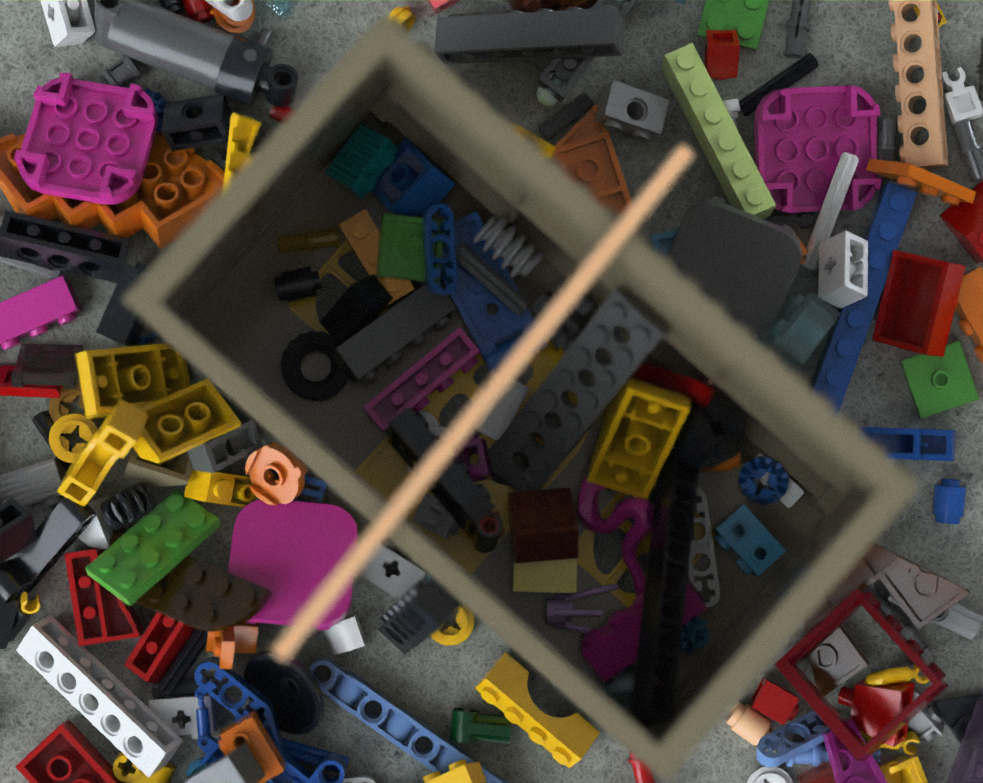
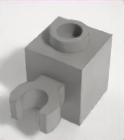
(435, 517)

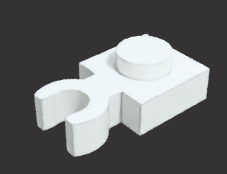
(960, 101)

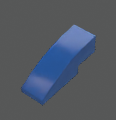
(914, 443)

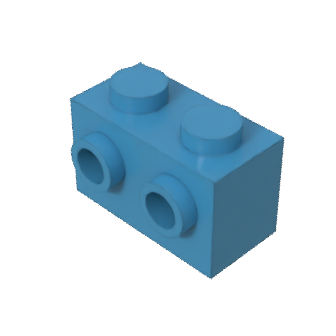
(748, 541)

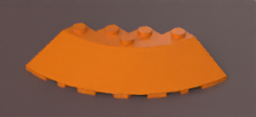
(167, 202)

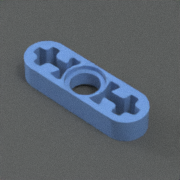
(789, 749)

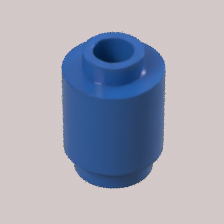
(949, 501)

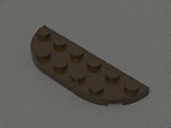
(202, 595)

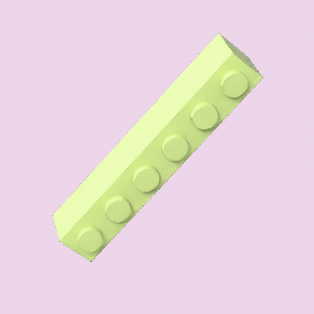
(716, 132)

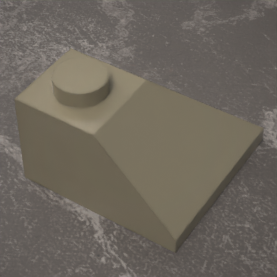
(168, 473)

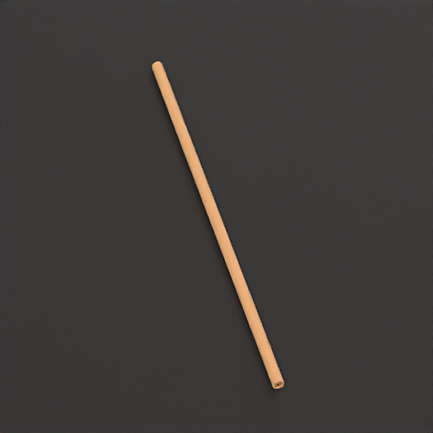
(481, 404)

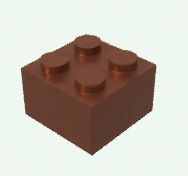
(543, 525)

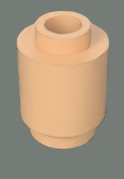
(748, 723)

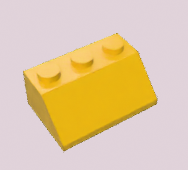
(184, 422)

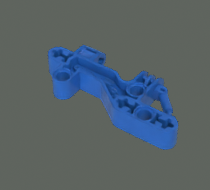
(294, 771)

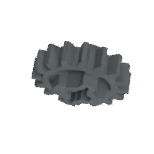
(568, 328)

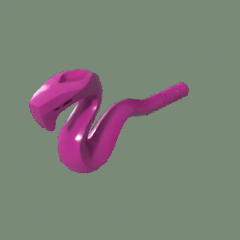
(635, 507)

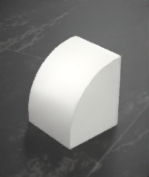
(345, 635)

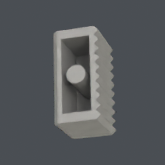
(33, 484)

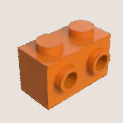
(253, 733)

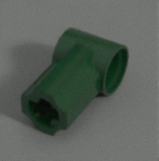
(476, 726)

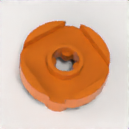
(286, 464)

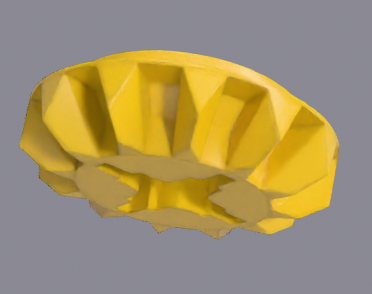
(65, 425)
(454, 636)

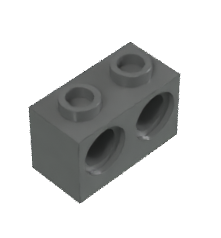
(226, 448)

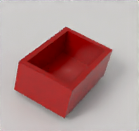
(918, 303)

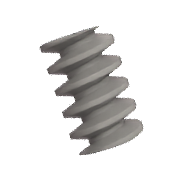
(508, 247)

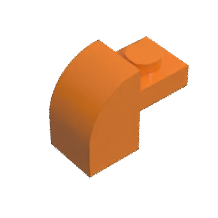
(236, 639)

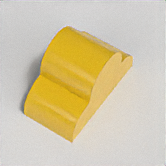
(130, 374)
(637, 437)

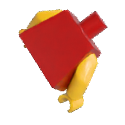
(879, 700)

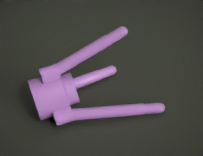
(561, 611)

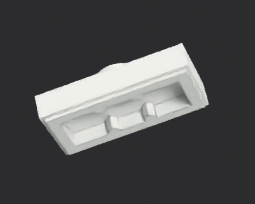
(502, 411)

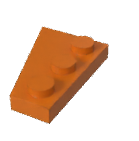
(927, 182)

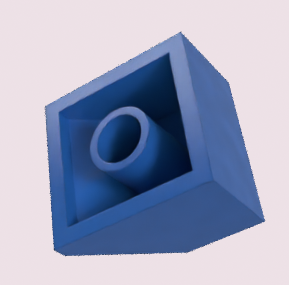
(411, 182)

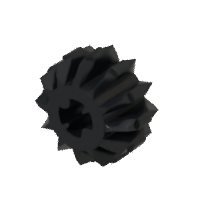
(127, 506)

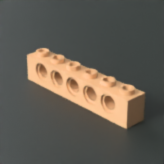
(933, 152)

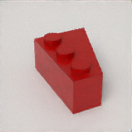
(97, 611)

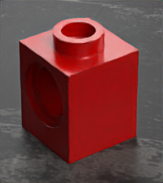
(721, 54)
(774, 701)

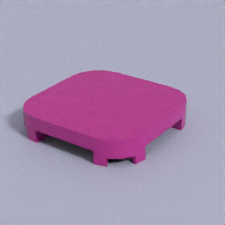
(802, 139)
(87, 140)
(293, 555)

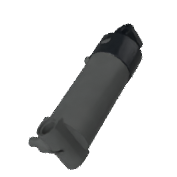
(195, 51)

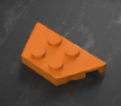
(592, 159)

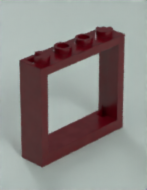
(788, 667)

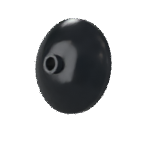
(290, 689)

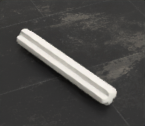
(830, 208)

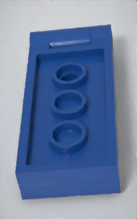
(492, 334)

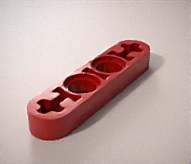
(697, 391)

